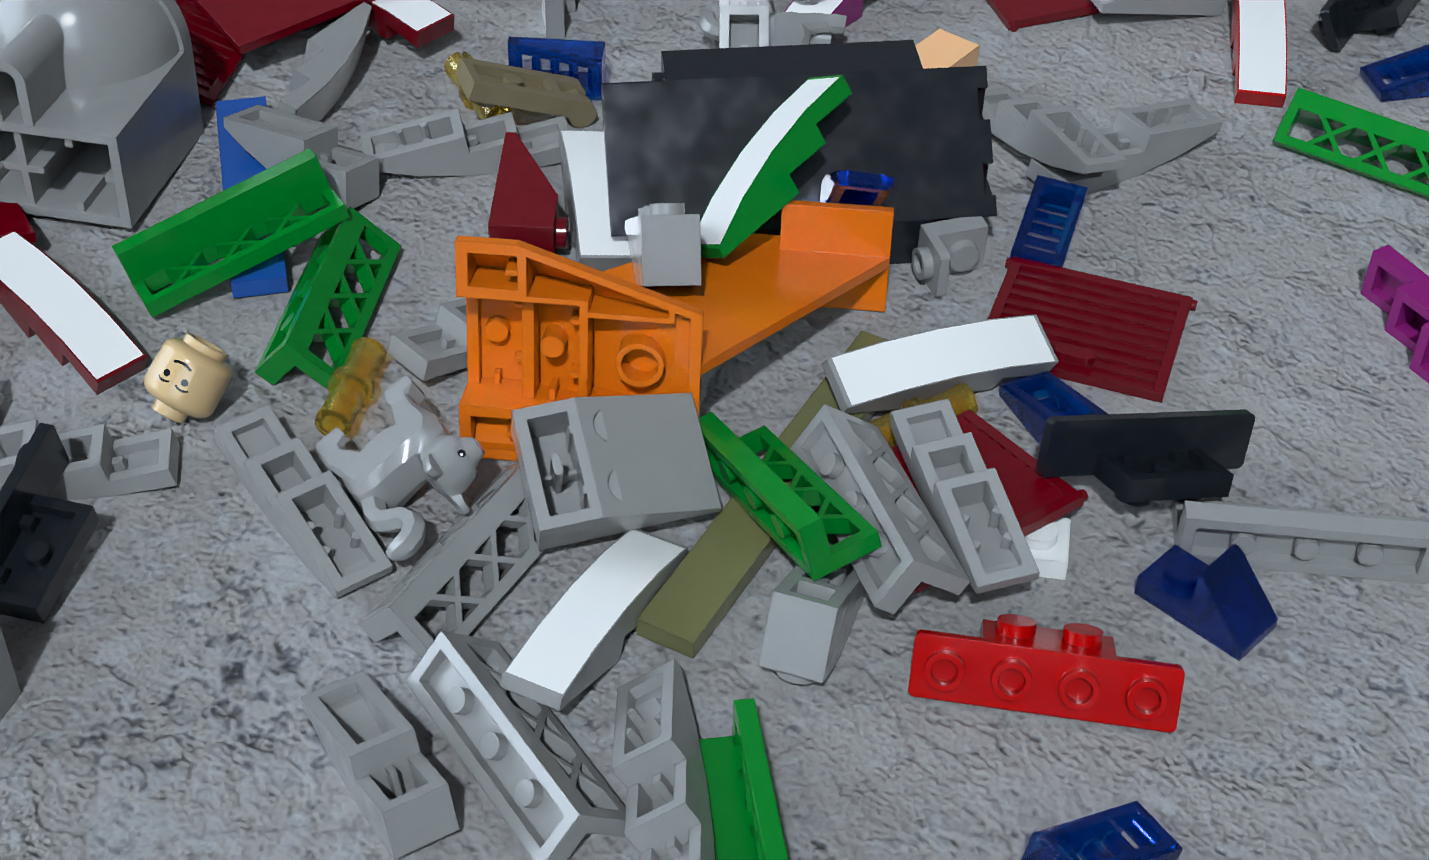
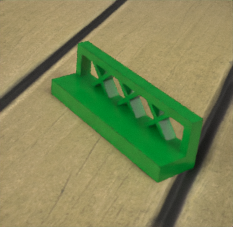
(1360, 126)
(229, 228)
(325, 286)
(786, 509)
(742, 791)

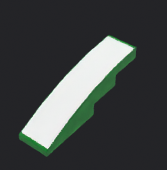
(760, 176)

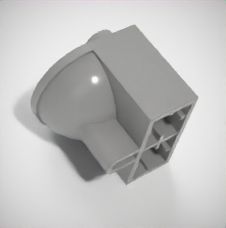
(94, 106)

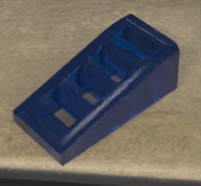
(572, 52)
(1410, 64)
(856, 188)
(1054, 197)
(1061, 400)
(1088, 834)

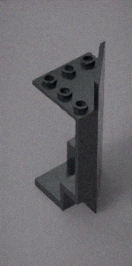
(911, 123)

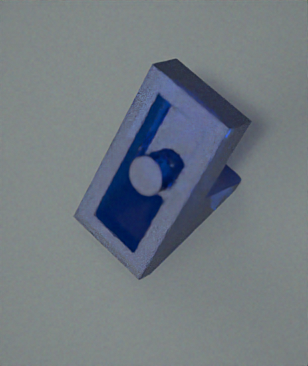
(1213, 600)

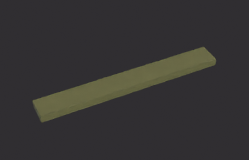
(725, 555)

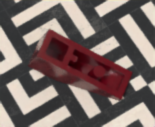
(525, 201)

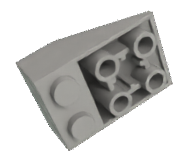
(611, 465)

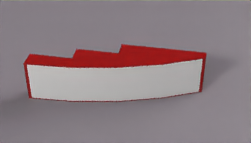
(1259, 52)

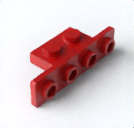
(1046, 673)

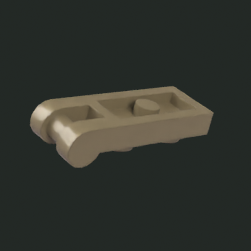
(525, 90)

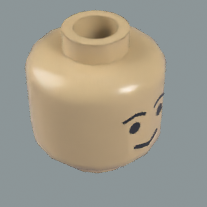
(188, 378)

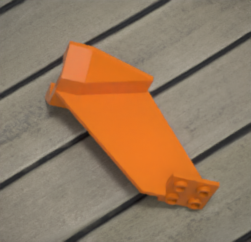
(568, 331)

